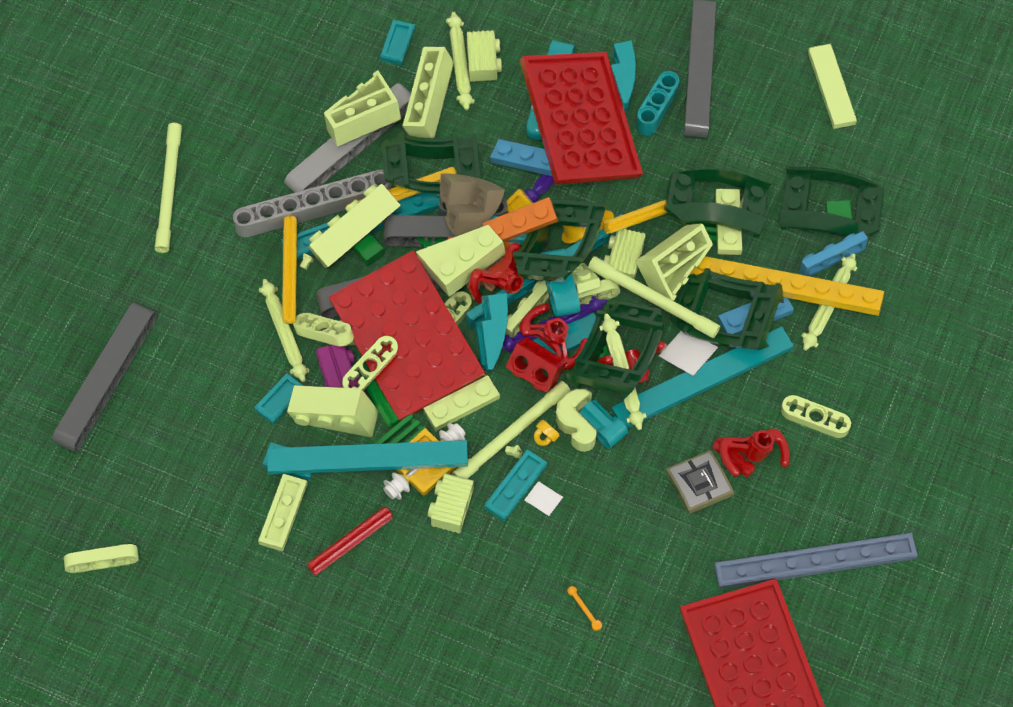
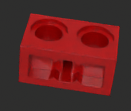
(538, 359)

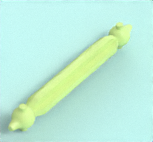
(460, 60)
(824, 312)
(284, 331)
(620, 360)

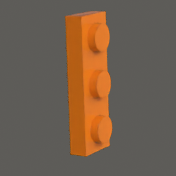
(523, 220)

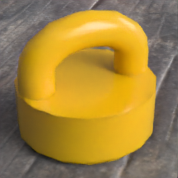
(550, 432)

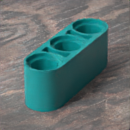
(656, 112)
(563, 294)

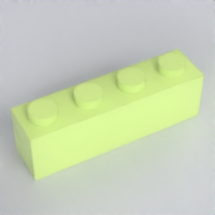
(428, 92)
(353, 226)

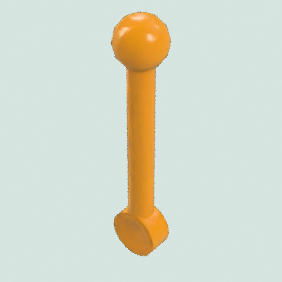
(596, 624)

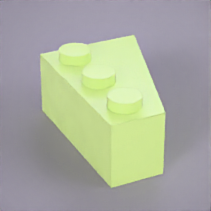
(363, 111)
(455, 259)
(672, 261)
(333, 409)

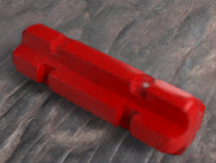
(745, 467)

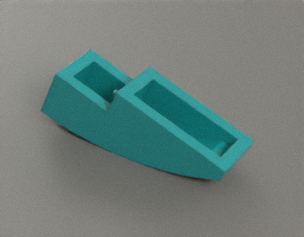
(624, 71)
(492, 330)

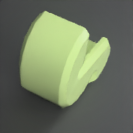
(572, 422)

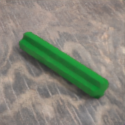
(380, 401)

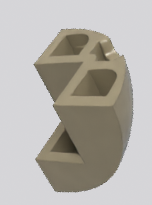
(468, 201)

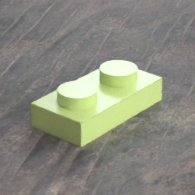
(585, 279)

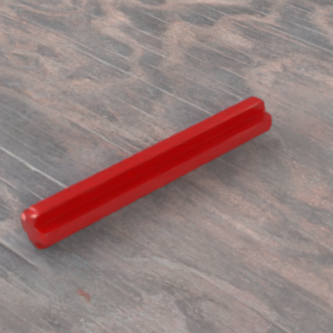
(350, 540)

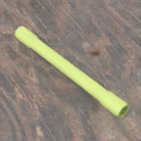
(163, 232)
(698, 321)
(550, 399)

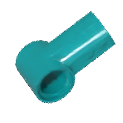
(608, 428)

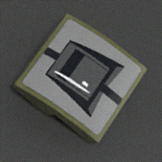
(700, 482)

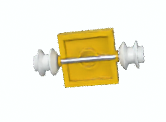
(423, 479)

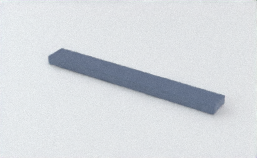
(815, 560)

